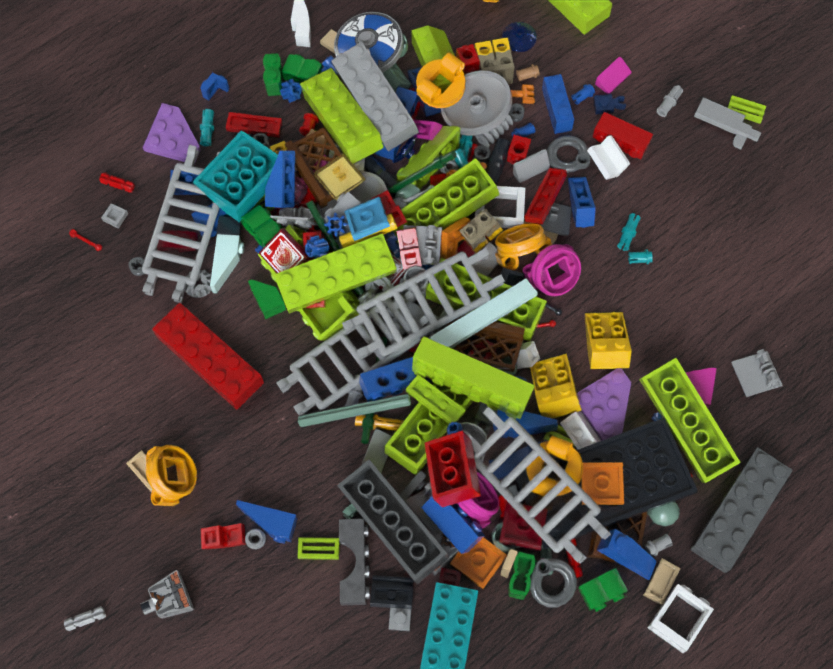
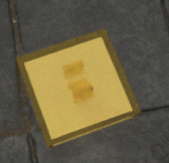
(339, 176)

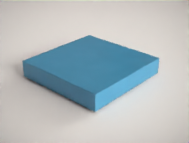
(367, 218)

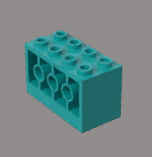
(449, 627)

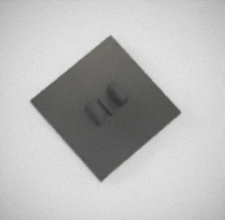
(558, 219)

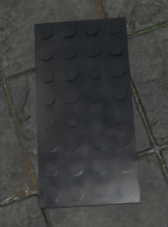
(651, 477)

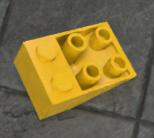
(607, 340)
(555, 387)

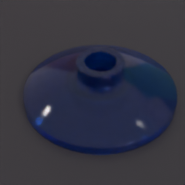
(523, 41)
(407, 150)

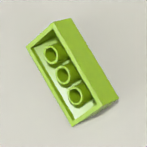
(432, 45)
(444, 142)

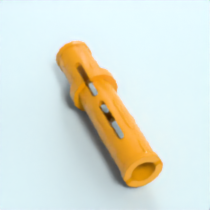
(381, 422)

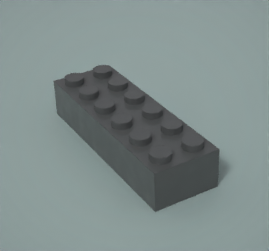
(741, 510)
(393, 521)

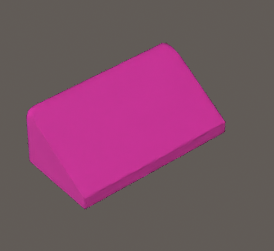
(613, 76)
(427, 129)

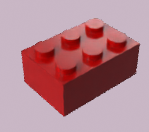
(452, 469)

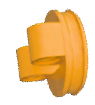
(451, 69)
(518, 242)
(561, 449)
(165, 491)

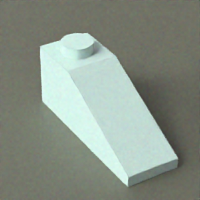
(226, 257)

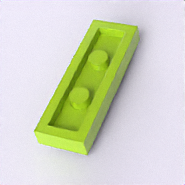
(435, 400)

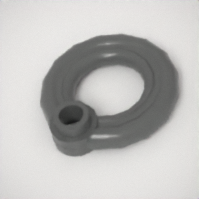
(583, 155)
(536, 577)

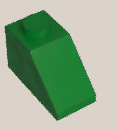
(268, 298)

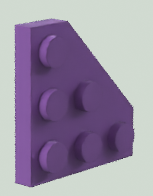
(170, 134)
(606, 403)

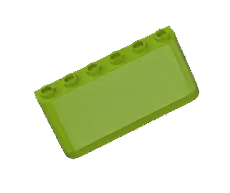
(338, 309)

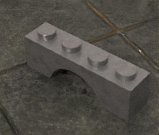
(353, 588)

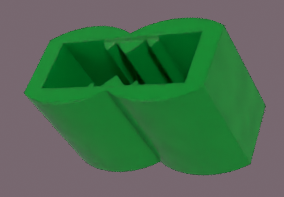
(300, 69)
(272, 74)
(260, 225)
(520, 580)
(602, 590)

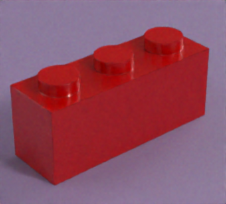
(627, 136)

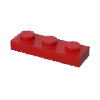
(254, 124)

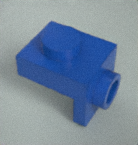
(212, 84)

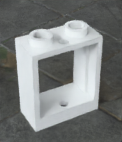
(512, 193)
(669, 635)

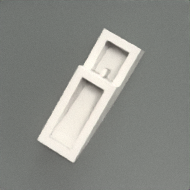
(301, 23)

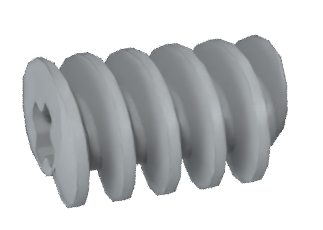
(488, 137)

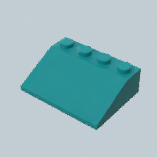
(238, 175)

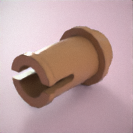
(526, 73)

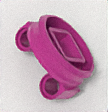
(539, 276)
(488, 504)

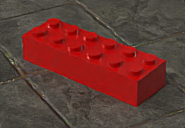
(208, 356)

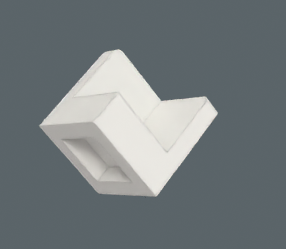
(528, 355)

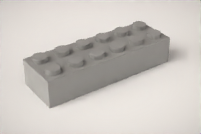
(375, 96)

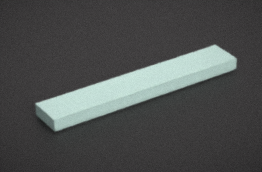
(485, 314)

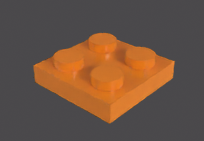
(603, 483)
(480, 562)

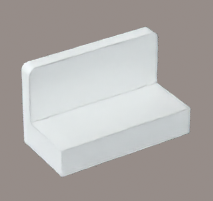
(609, 158)
(580, 430)

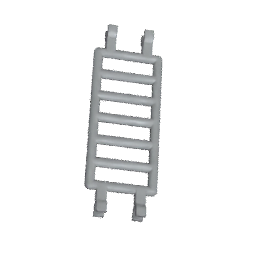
(182, 281)
(434, 324)
(314, 399)
(552, 465)

